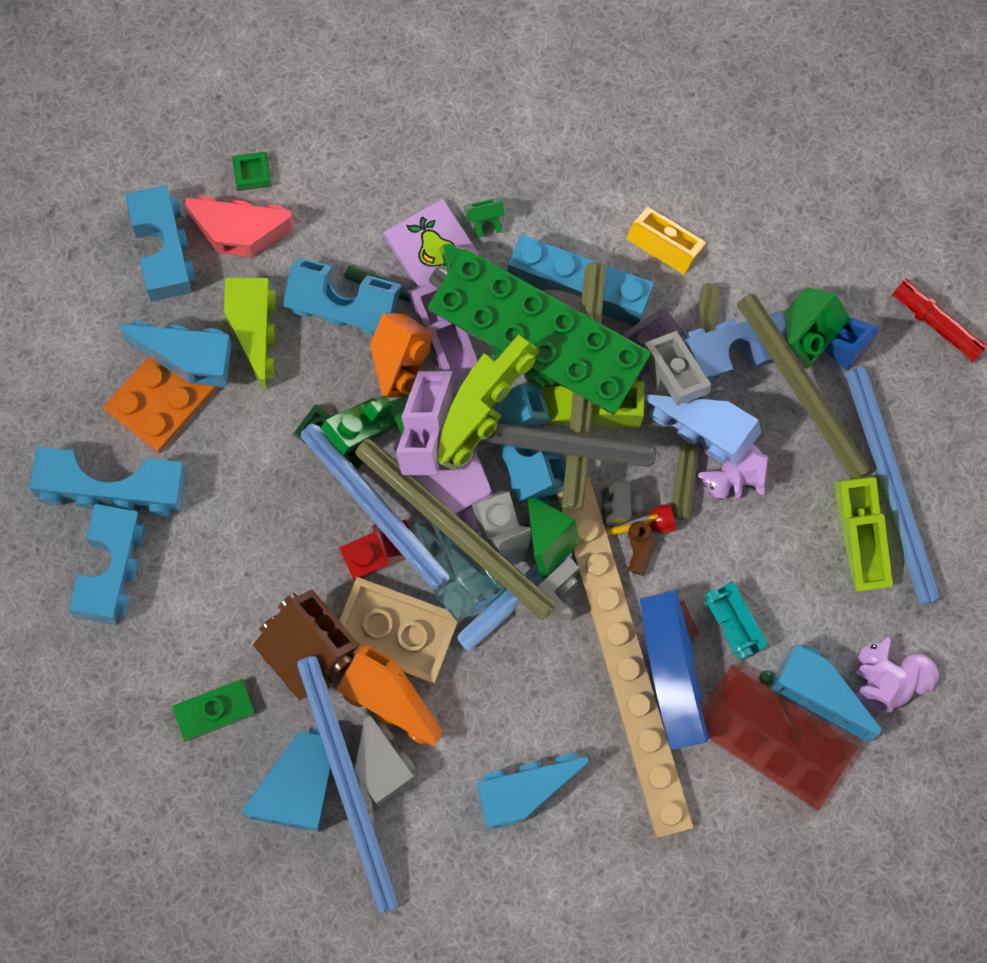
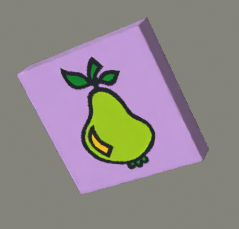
(420, 237)

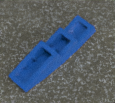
(673, 669)

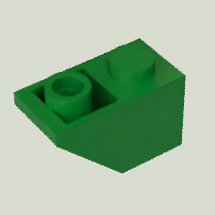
(813, 323)

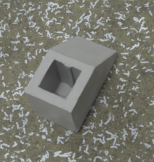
(378, 764)

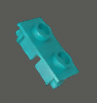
(737, 620)

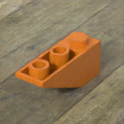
(384, 689)

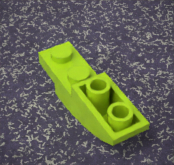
(471, 413)

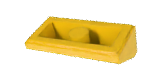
(665, 240)

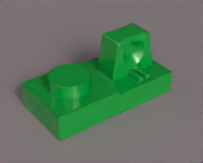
(359, 423)

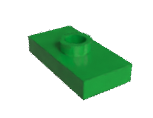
(213, 710)

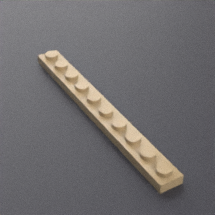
(627, 671)

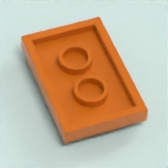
(156, 403)

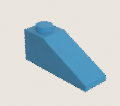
(820, 690)

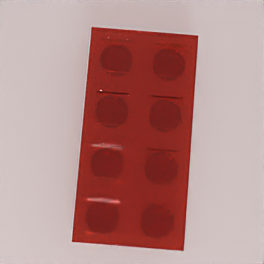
(776, 738)

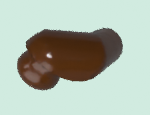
(642, 545)

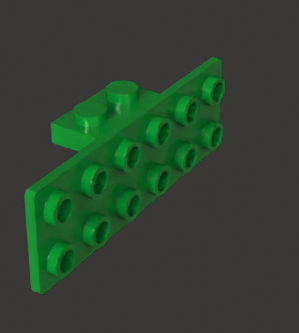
(571, 345)

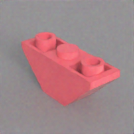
(238, 226)

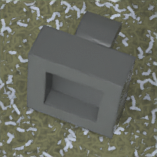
(619, 504)

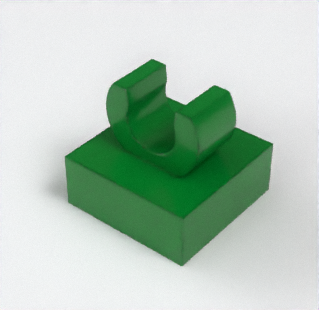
(485, 211)

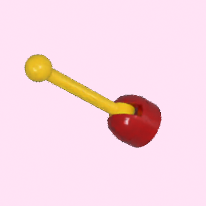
(659, 519)

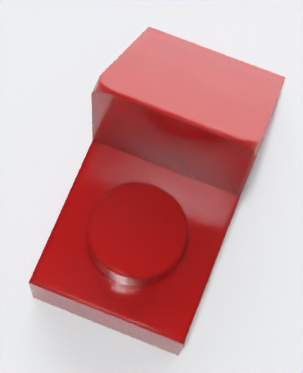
(370, 553)

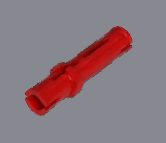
(934, 316)

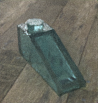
(469, 585)

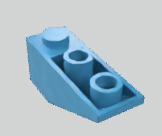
(192, 355)
(517, 796)

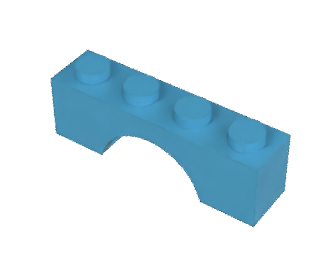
(561, 270)
(154, 486)

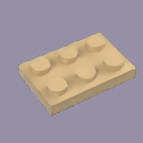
(400, 628)

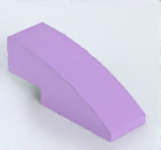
(450, 343)
(424, 422)

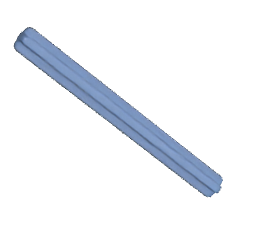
(375, 507)

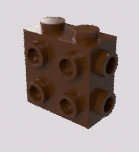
(304, 630)

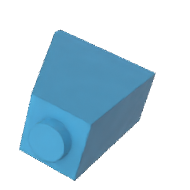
(295, 786)

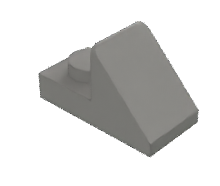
(676, 369)
(500, 526)
(560, 582)

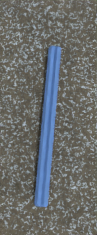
(892, 486)
(347, 784)

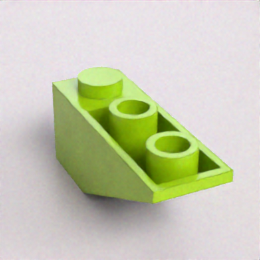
(248, 316)
(628, 416)

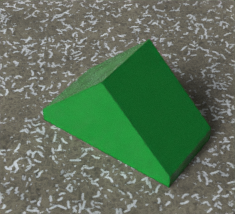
(552, 535)

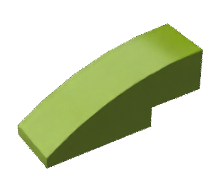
(864, 532)

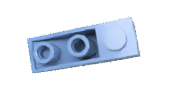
(712, 423)

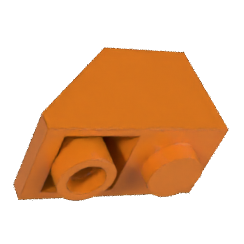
(399, 352)

